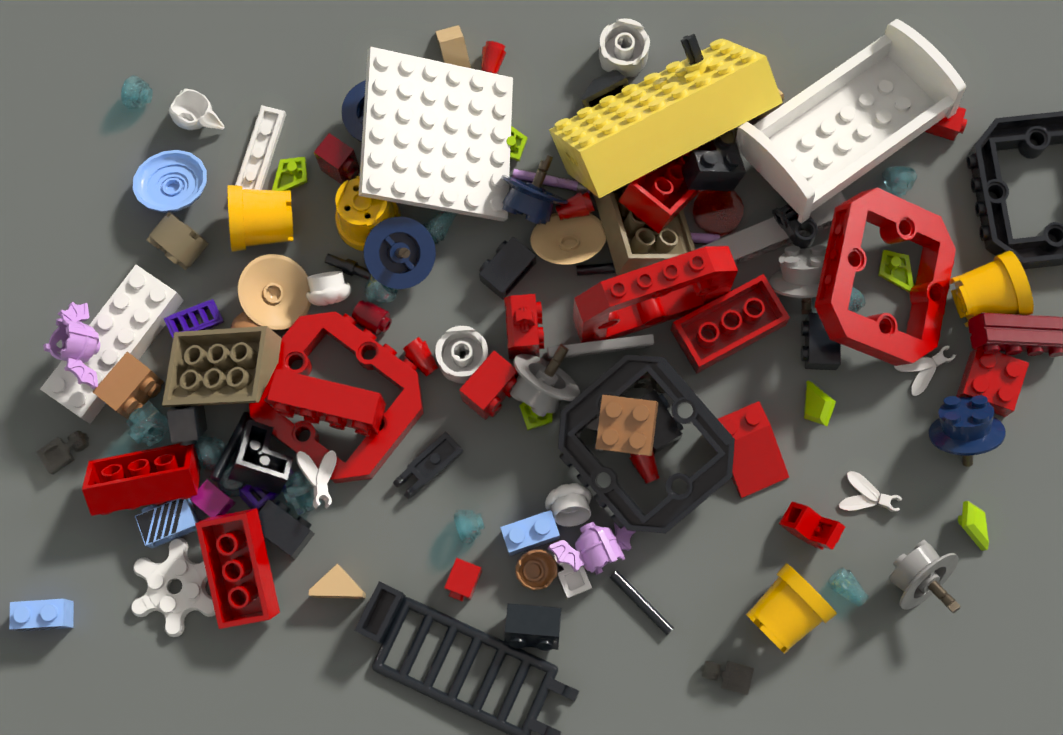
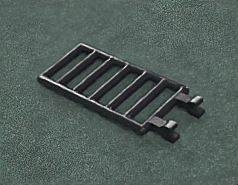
(450, 698)

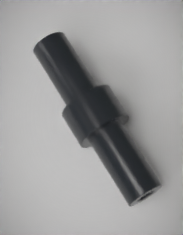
(348, 266)

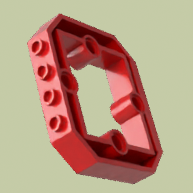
(654, 294)
(878, 333)
(398, 419)

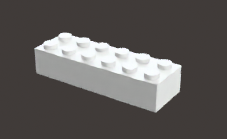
(124, 324)

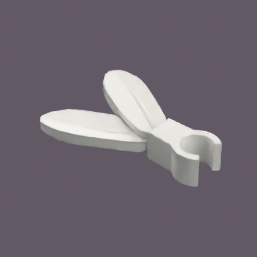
(927, 369)
(318, 476)
(869, 497)

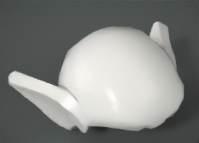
(193, 111)

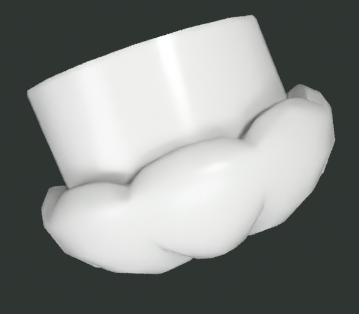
(327, 288)
(569, 504)

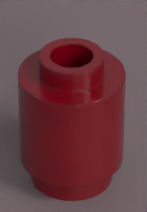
(372, 317)

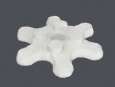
(159, 598)

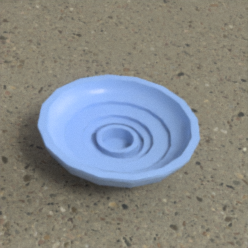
(170, 181)

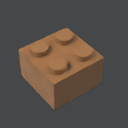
(128, 385)
(626, 425)

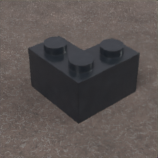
(714, 165)
(256, 463)

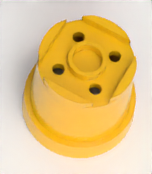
(258, 217)
(352, 224)
(993, 289)
(789, 609)

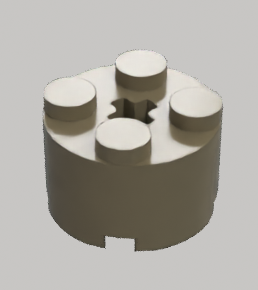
(177, 241)

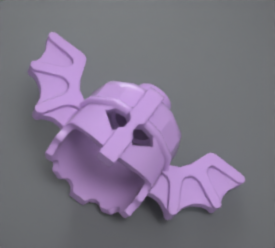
(78, 343)
(594, 547)

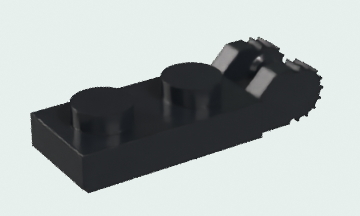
(430, 463)

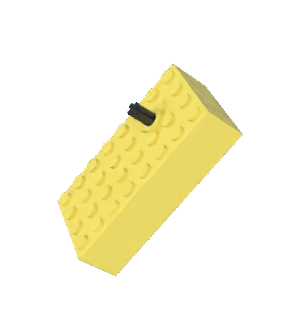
(665, 115)

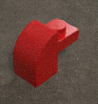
(811, 527)

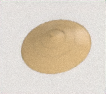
(568, 240)
(274, 291)

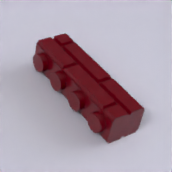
(1017, 334)

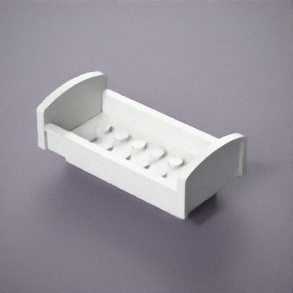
(852, 118)

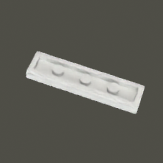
(261, 148)

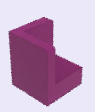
(212, 500)

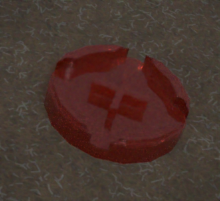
(718, 211)

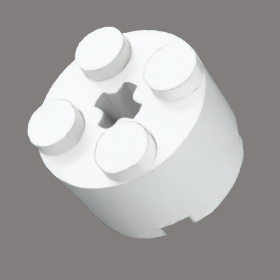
(620, 35)
(449, 348)

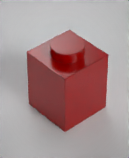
(950, 127)
(462, 580)

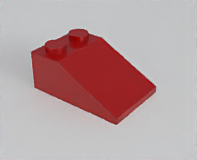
(756, 451)

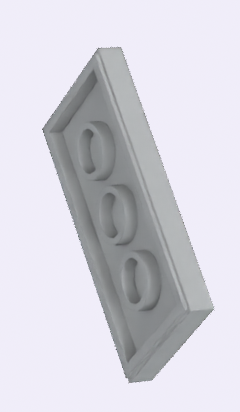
(605, 346)

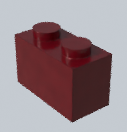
(337, 159)

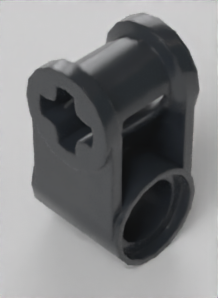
(788, 220)

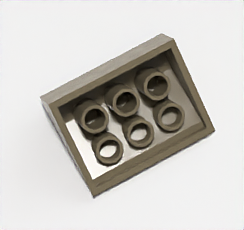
(633, 241)
(220, 366)

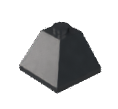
(603, 86)

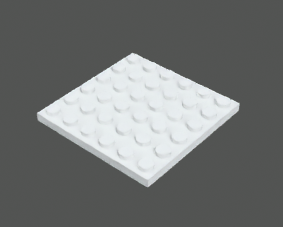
(435, 135)

